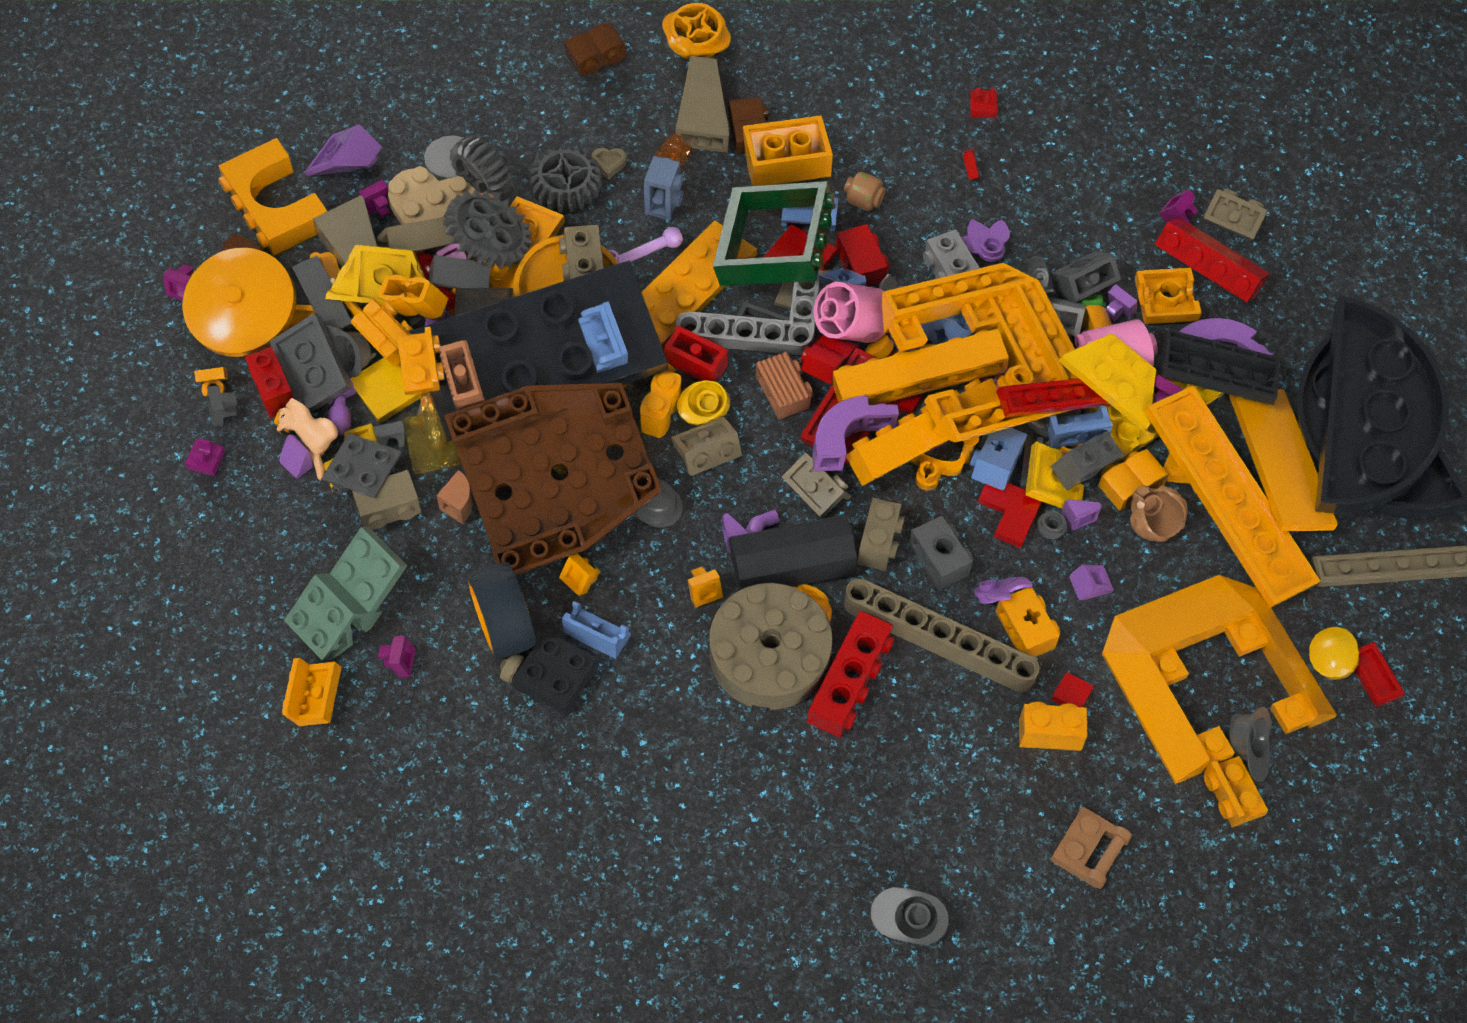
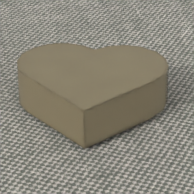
(610, 161)

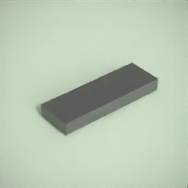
(315, 285)

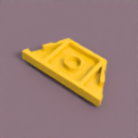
(366, 270)
(1115, 375)

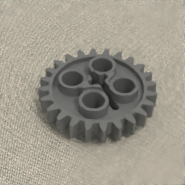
(487, 229)

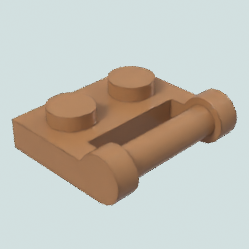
(1081, 842)

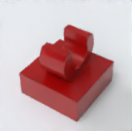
(983, 103)

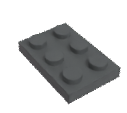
(310, 363)

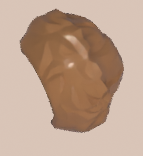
(1157, 513)

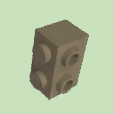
(581, 251)
(393, 502)
(879, 533)

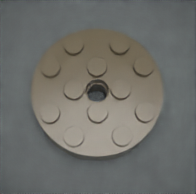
(774, 617)

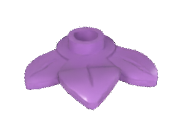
(983, 239)
(993, 591)

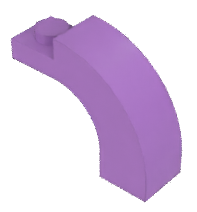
(1227, 332)
(842, 421)

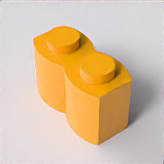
(413, 296)
(660, 404)
(1136, 471)

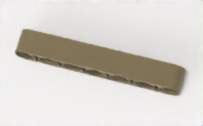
(948, 647)

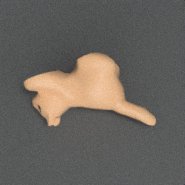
(313, 433)

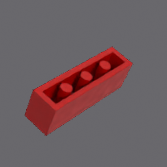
(1212, 259)

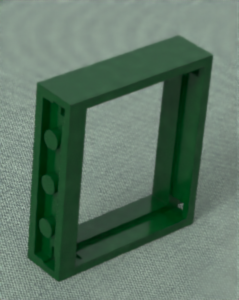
(773, 269)

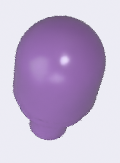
(340, 415)

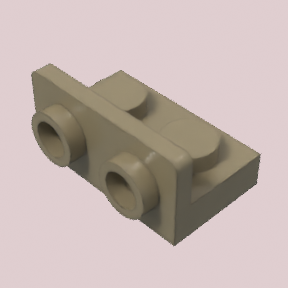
(1235, 214)
(707, 445)
(816, 487)

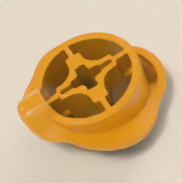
(695, 25)

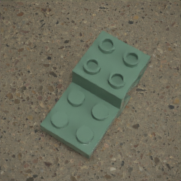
(346, 596)

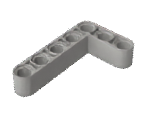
(760, 326)

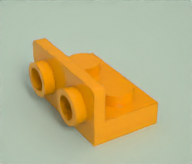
(419, 362)
(1235, 791)

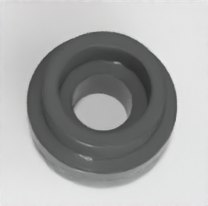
(1054, 518)

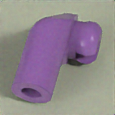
(762, 521)

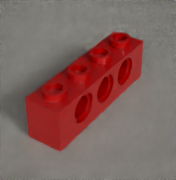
(864, 632)

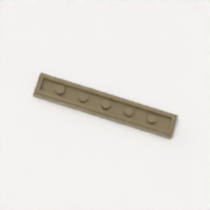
(1390, 566)

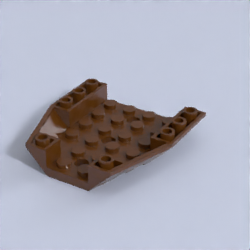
(518, 444)

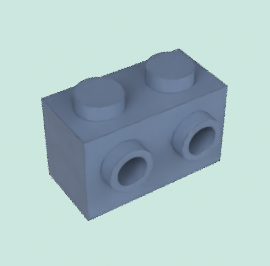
(663, 188)

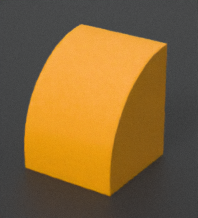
(1095, 317)

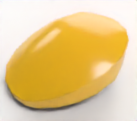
(703, 402)
(1334, 653)

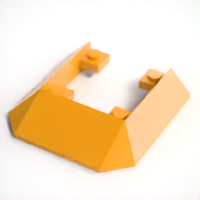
(990, 300)
(1145, 663)

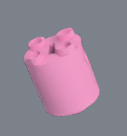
(850, 312)
(1130, 332)

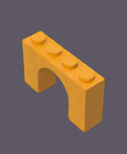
(275, 227)

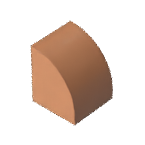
(456, 498)

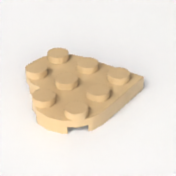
(419, 196)

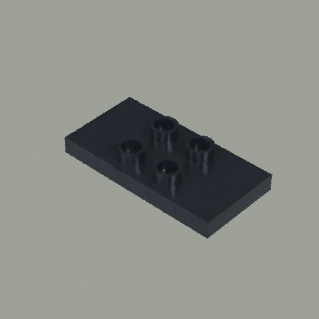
(540, 339)

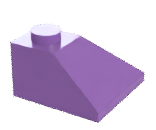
(345, 152)

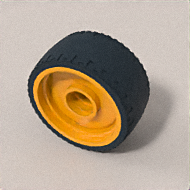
(501, 610)

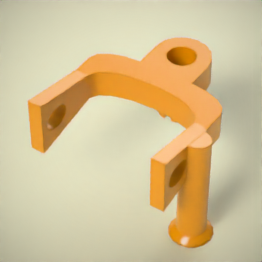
(935, 468)

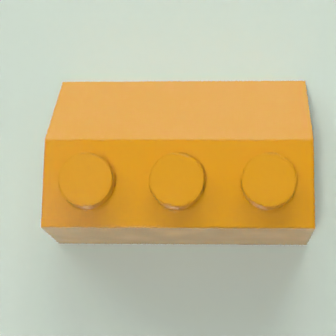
(787, 151)

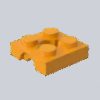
(1162, 309)

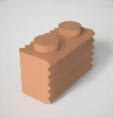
(461, 374)
(783, 385)

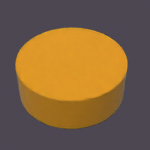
(881, 347)

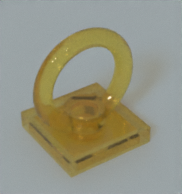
(427, 440)

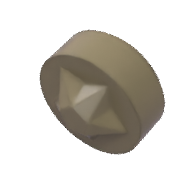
(510, 667)

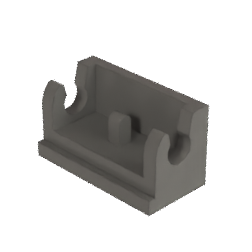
(458, 273)

